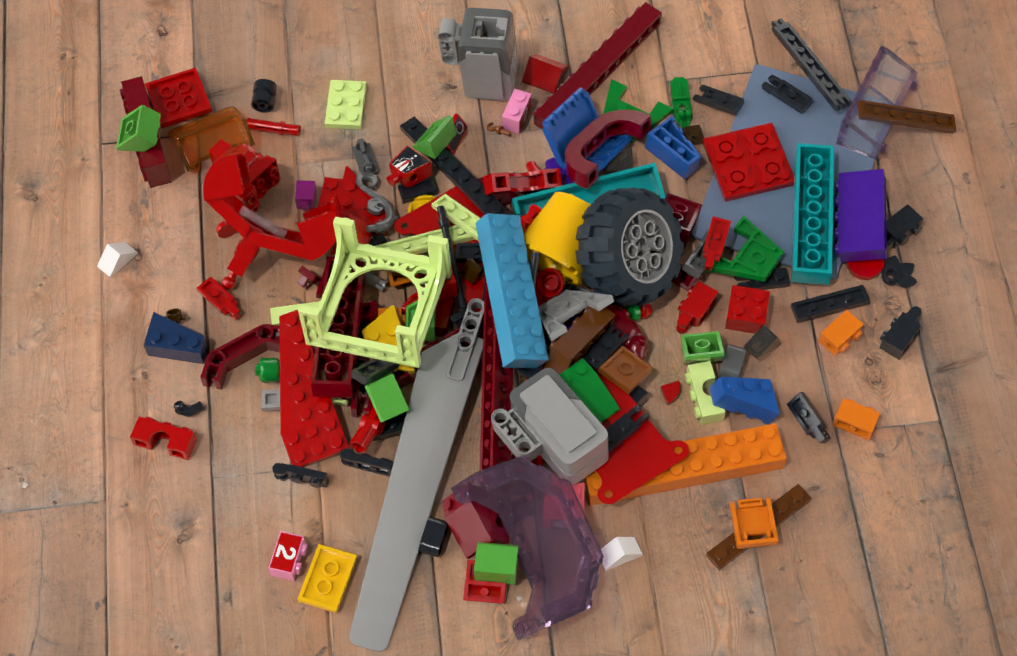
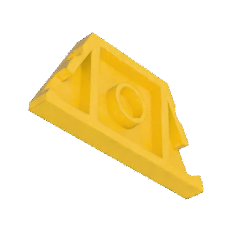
(383, 331)

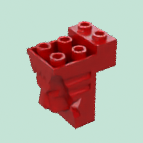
(262, 169)

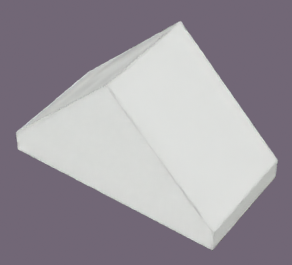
(115, 257)
(620, 551)

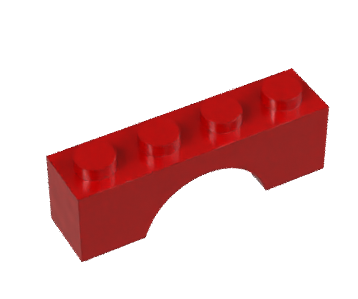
(521, 182)

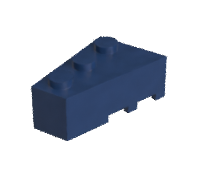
(174, 341)

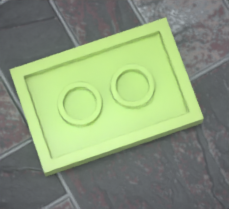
(345, 104)

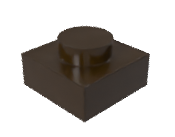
(693, 134)

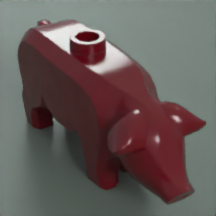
(636, 342)

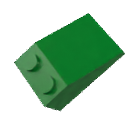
(590, 390)

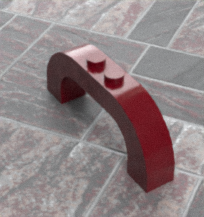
(587, 141)

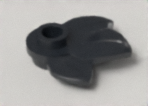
(899, 271)

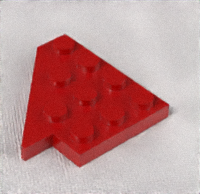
(351, 198)

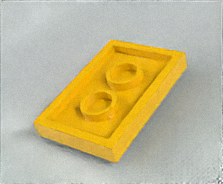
(327, 578)

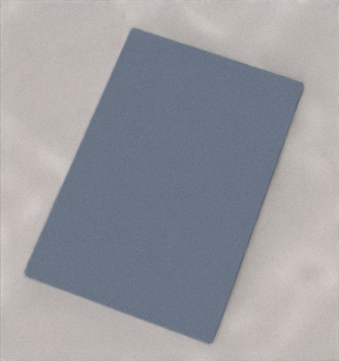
(774, 209)

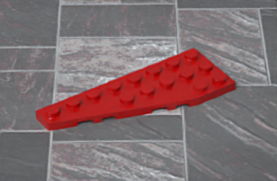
(306, 422)

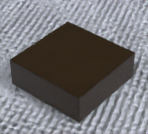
(471, 271)

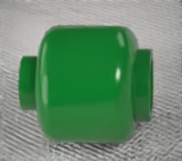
(268, 370)

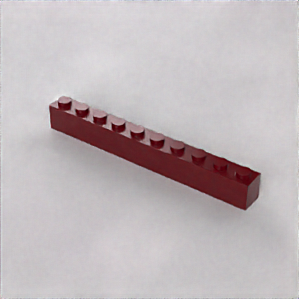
(604, 60)

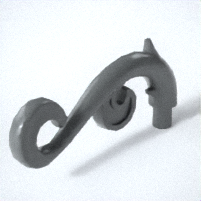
(378, 200)

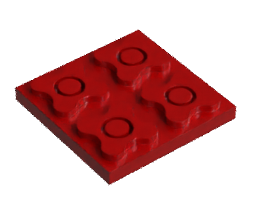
(748, 162)

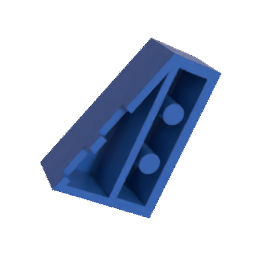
(673, 148)

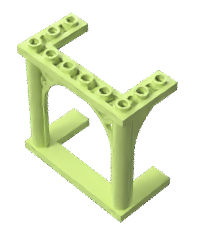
(410, 339)

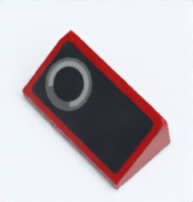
(461, 129)

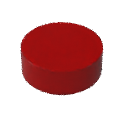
(225, 230)

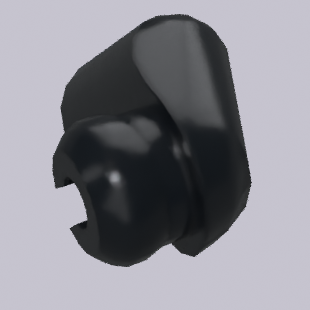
(188, 411)

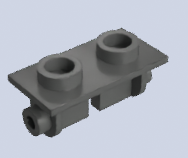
(365, 157)

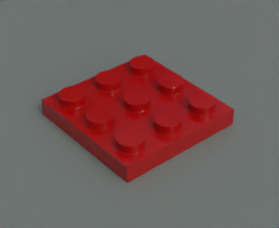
(178, 97)

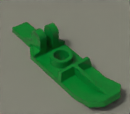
(681, 98)

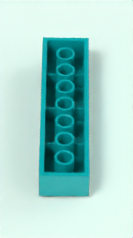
(812, 214)

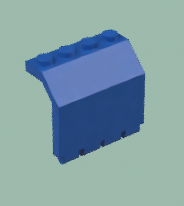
(569, 121)

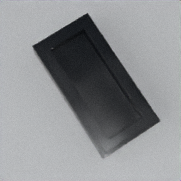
(425, 187)

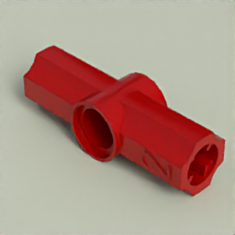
(368, 428)

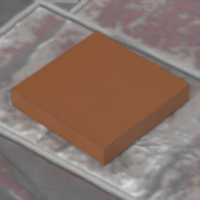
(625, 369)

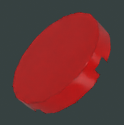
(865, 269)

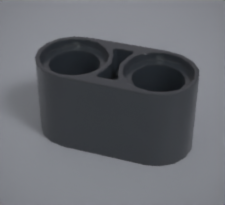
(433, 537)

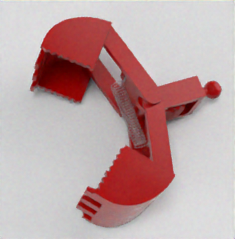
(220, 188)

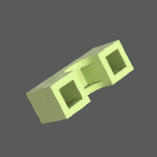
(700, 377)

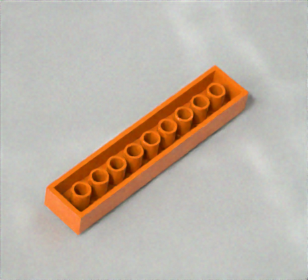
(710, 461)

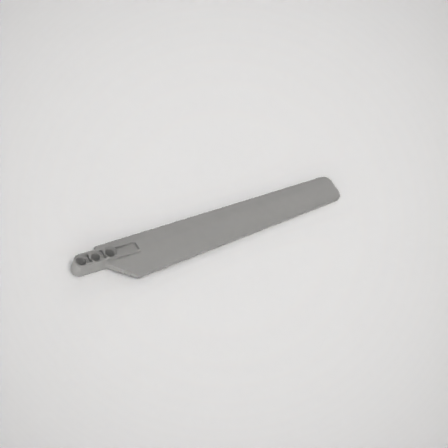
(417, 470)

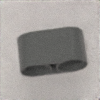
(732, 361)

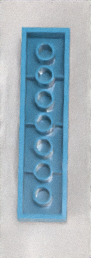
(511, 291)

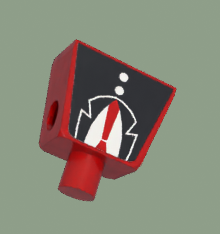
(409, 168)

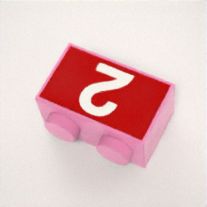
(516, 111)
(287, 556)

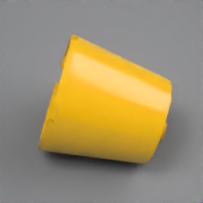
(555, 234)

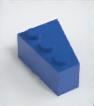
(746, 395)

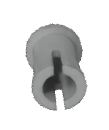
(375, 281)

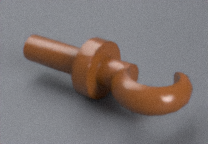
(499, 129)

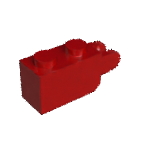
(696, 306)

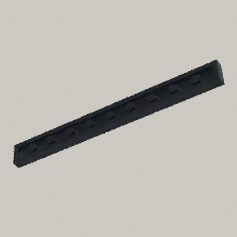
(456, 173)

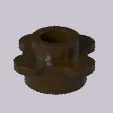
(175, 315)

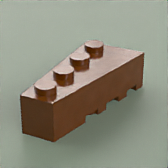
(579, 338)

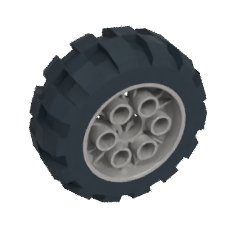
(629, 246)

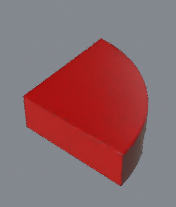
(670, 391)

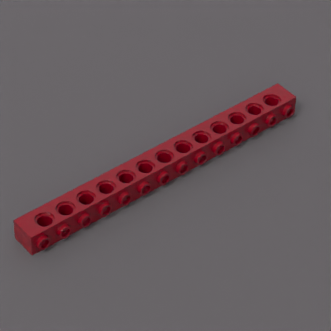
(496, 390)

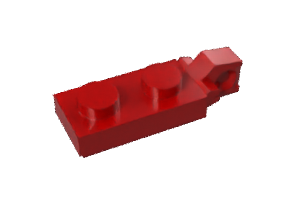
(715, 241)
(219, 298)

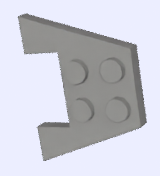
(567, 304)

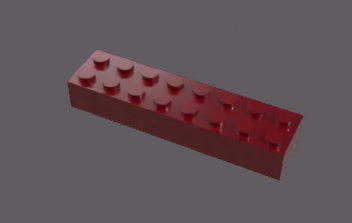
(333, 368)

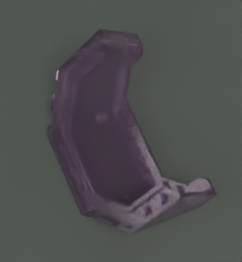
(550, 533)

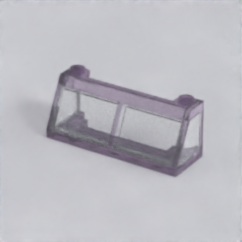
(886, 82)

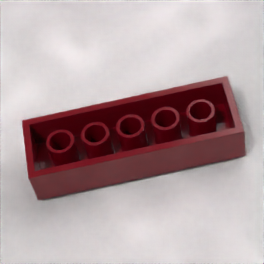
(152, 161)

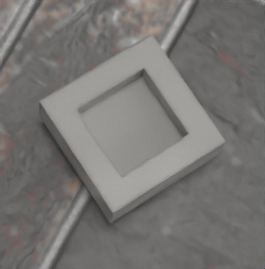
(270, 400)

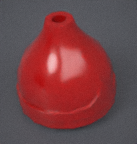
(550, 282)

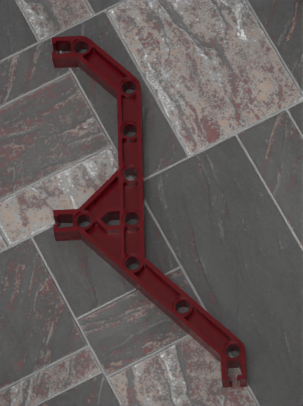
(253, 344)

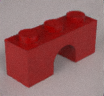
(149, 431)

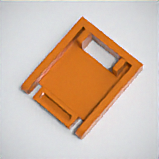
(753, 520)

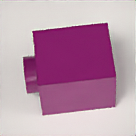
(305, 194)

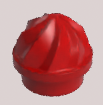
(646, 311)

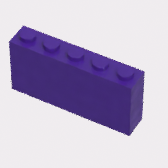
(861, 216)

